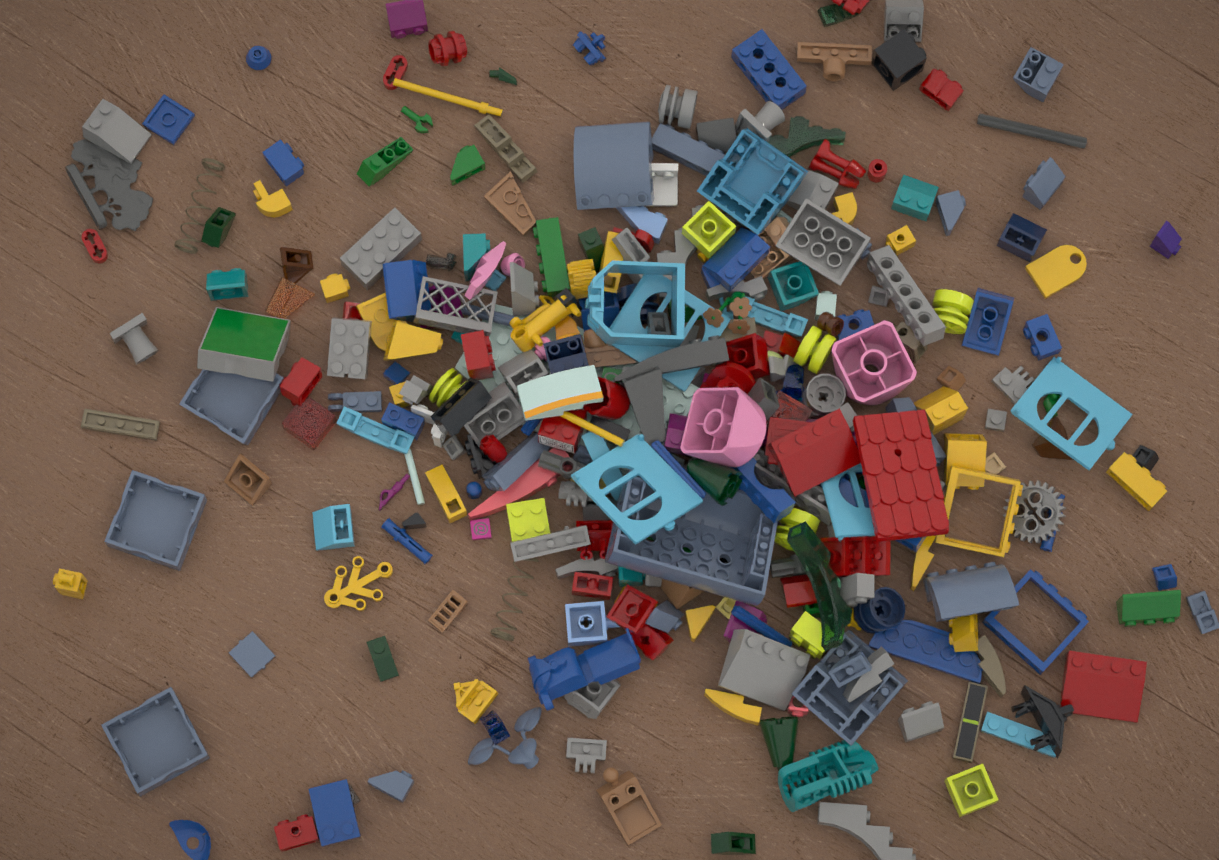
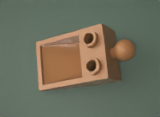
(629, 807)

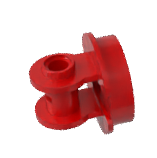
(729, 375)

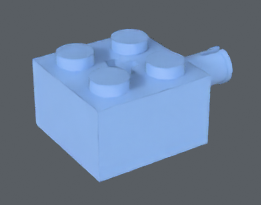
(598, 623)

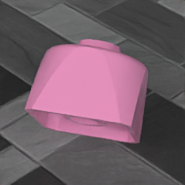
(878, 347)
(723, 426)

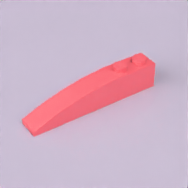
(527, 485)

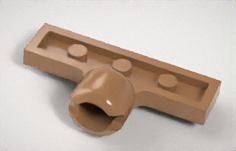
(834, 57)
(601, 354)

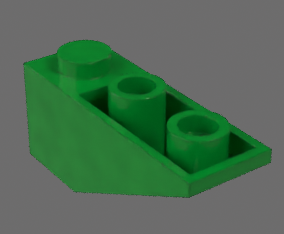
(383, 161)

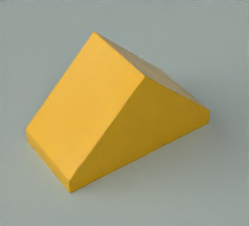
(697, 619)

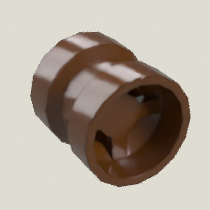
(829, 323)

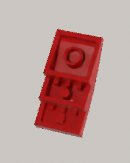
(858, 555)

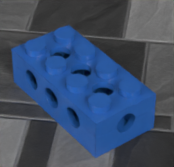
(772, 60)

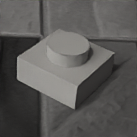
(995, 420)

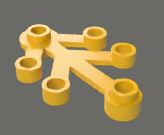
(355, 585)

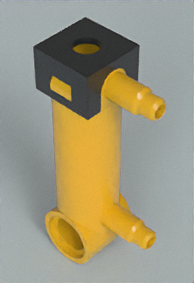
(528, 335)

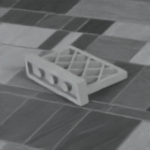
(450, 322)

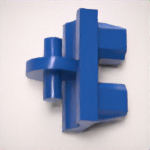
(585, 42)

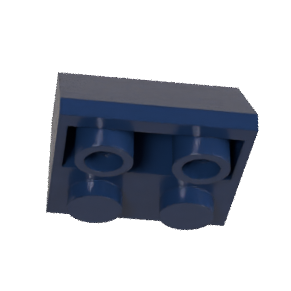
(1021, 237)
(566, 354)

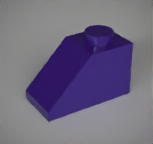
(1166, 241)

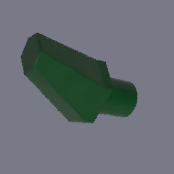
(503, 76)

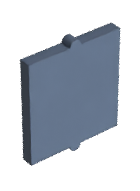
(252, 654)

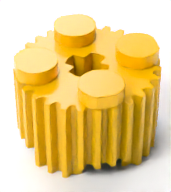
(580, 275)

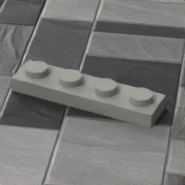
(550, 543)

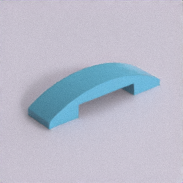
(777, 320)
(374, 431)
(598, 447)

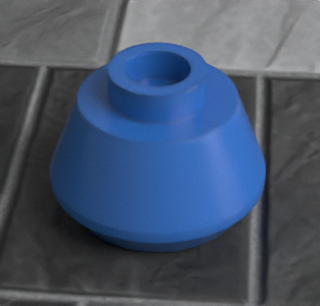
(258, 61)

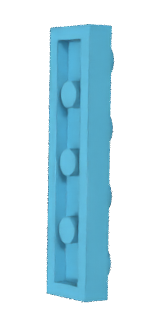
(1013, 732)

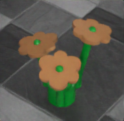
(739, 305)

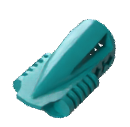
(831, 772)

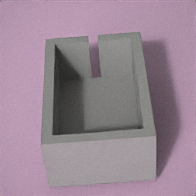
(349, 348)

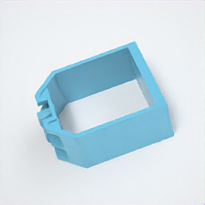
(596, 304)

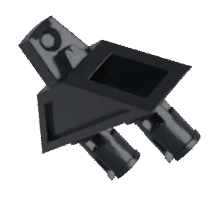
(1048, 716)

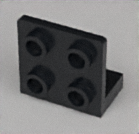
(480, 462)

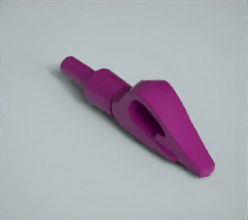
(391, 492)

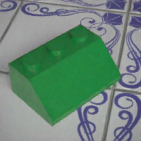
(1149, 607)

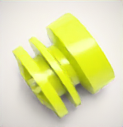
(953, 309)
(446, 387)
(794, 518)

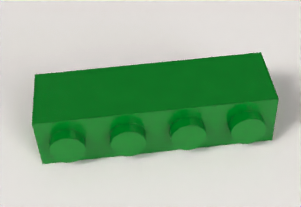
(552, 256)

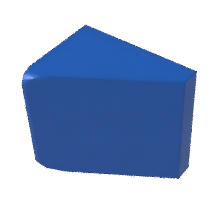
(396, 373)
(1165, 577)

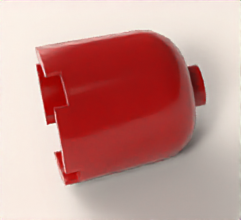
(614, 403)

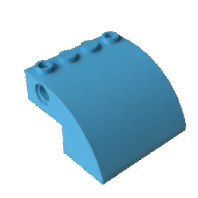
(752, 181)

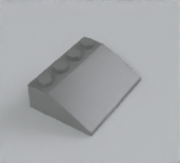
(823, 242)
(762, 669)

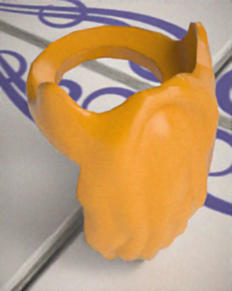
(566, 328)

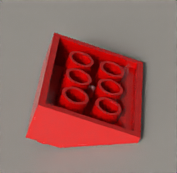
(816, 452)
(1103, 686)

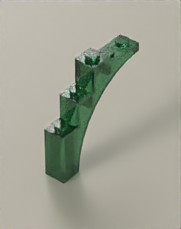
(805, 137)
(815, 559)

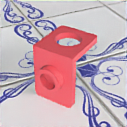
(797, 711)

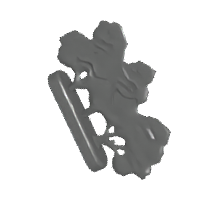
(114, 178)

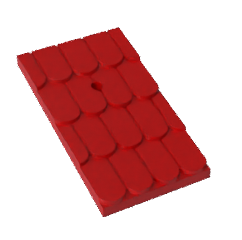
(901, 475)

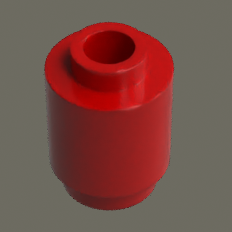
(877, 170)
(493, 448)

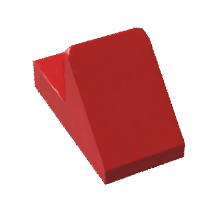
(781, 344)

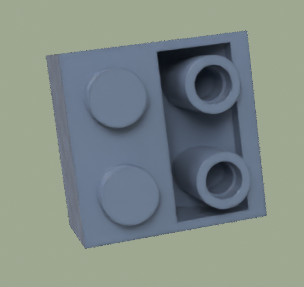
(1037, 74)
(1043, 183)

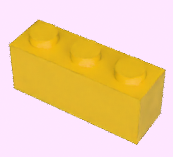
(1137, 481)

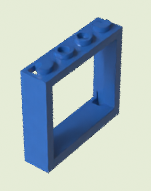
(1017, 646)

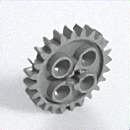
(1048, 500)

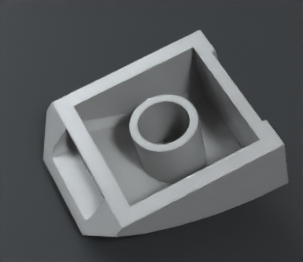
(593, 697)

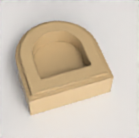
(994, 464)

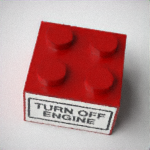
(561, 433)

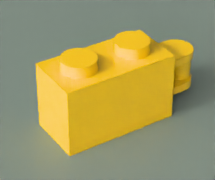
(70, 583)

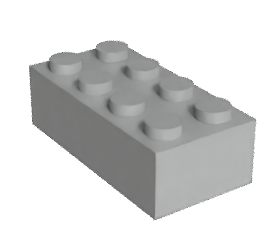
(383, 244)

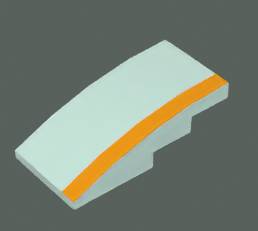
(559, 392)

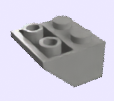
(903, 15)
(522, 369)
(921, 722)

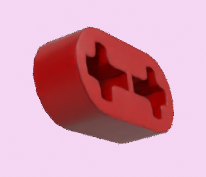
(399, 74)
(645, 240)
(98, 243)

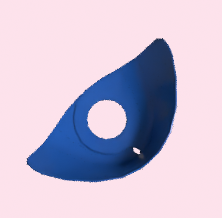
(186, 829)

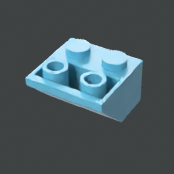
(333, 527)

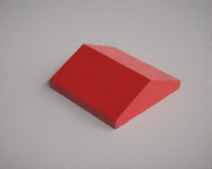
(798, 591)
(632, 609)

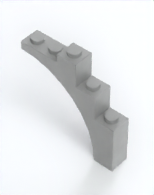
(683, 247)
(853, 820)

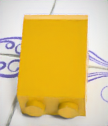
(411, 341)
(942, 408)
(965, 452)

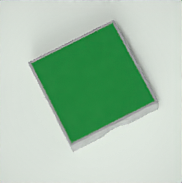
(243, 344)

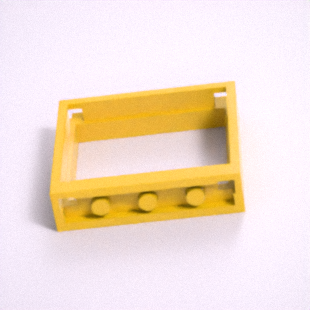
(1012, 509)

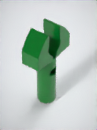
(418, 119)

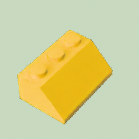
(964, 633)

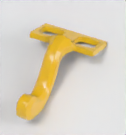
(516, 321)

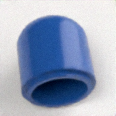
(474, 490)

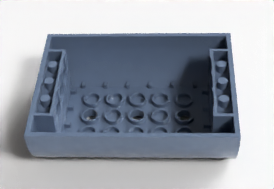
(711, 532)

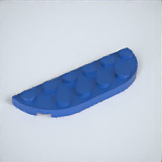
(928, 648)

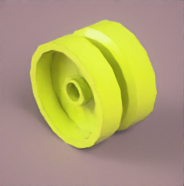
(812, 348)

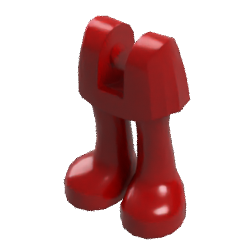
(845, 179)

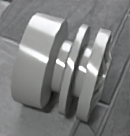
(677, 106)
(824, 386)

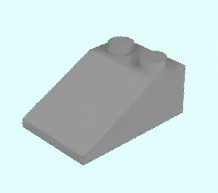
(115, 131)
(816, 189)

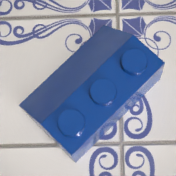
(737, 258)
(403, 288)

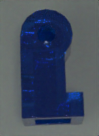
(794, 382)
(495, 727)

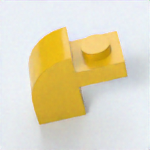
(271, 205)
(845, 207)

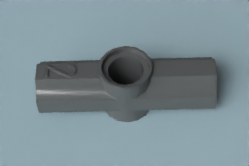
(556, 463)
(787, 567)

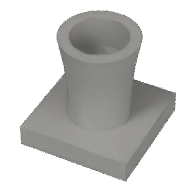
(762, 122)
(135, 338)

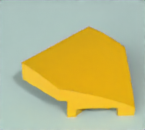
(473, 698)

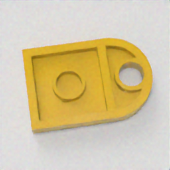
(1055, 269)
(377, 312)

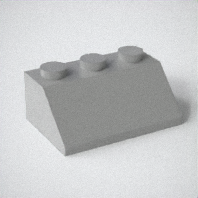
(498, 417)

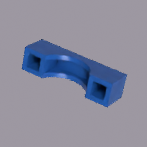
(773, 502)

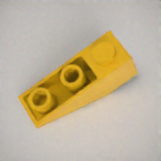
(610, 253)
(446, 494)

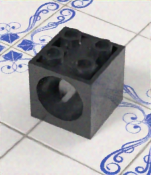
(899, 59)

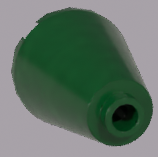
(715, 479)
(780, 739)

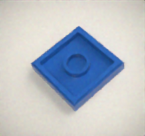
(168, 119)

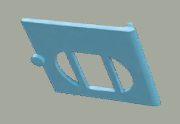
(629, 322)
(1062, 380)
(640, 457)
(846, 518)

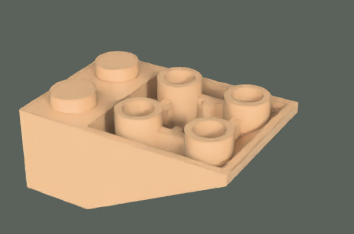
(776, 257)

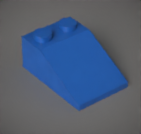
(988, 321)
(334, 813)

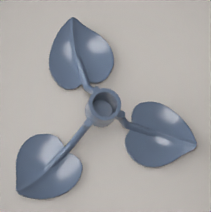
(523, 753)

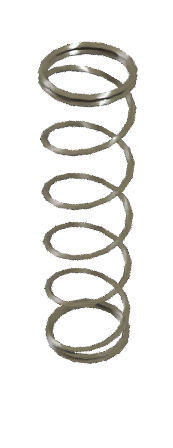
(178, 242)
(503, 635)

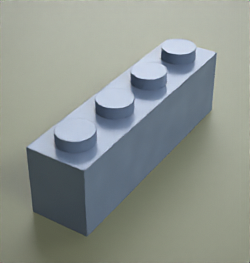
(684, 149)

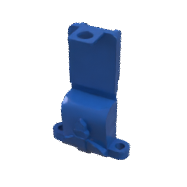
(567, 672)

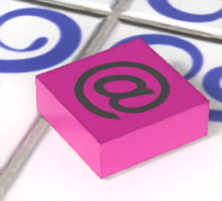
(480, 529)

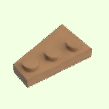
(511, 205)

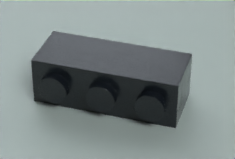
(461, 407)

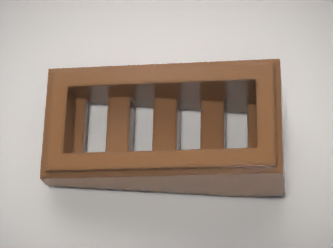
(447, 601)

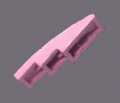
(485, 270)

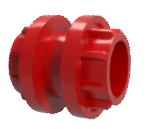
(447, 48)

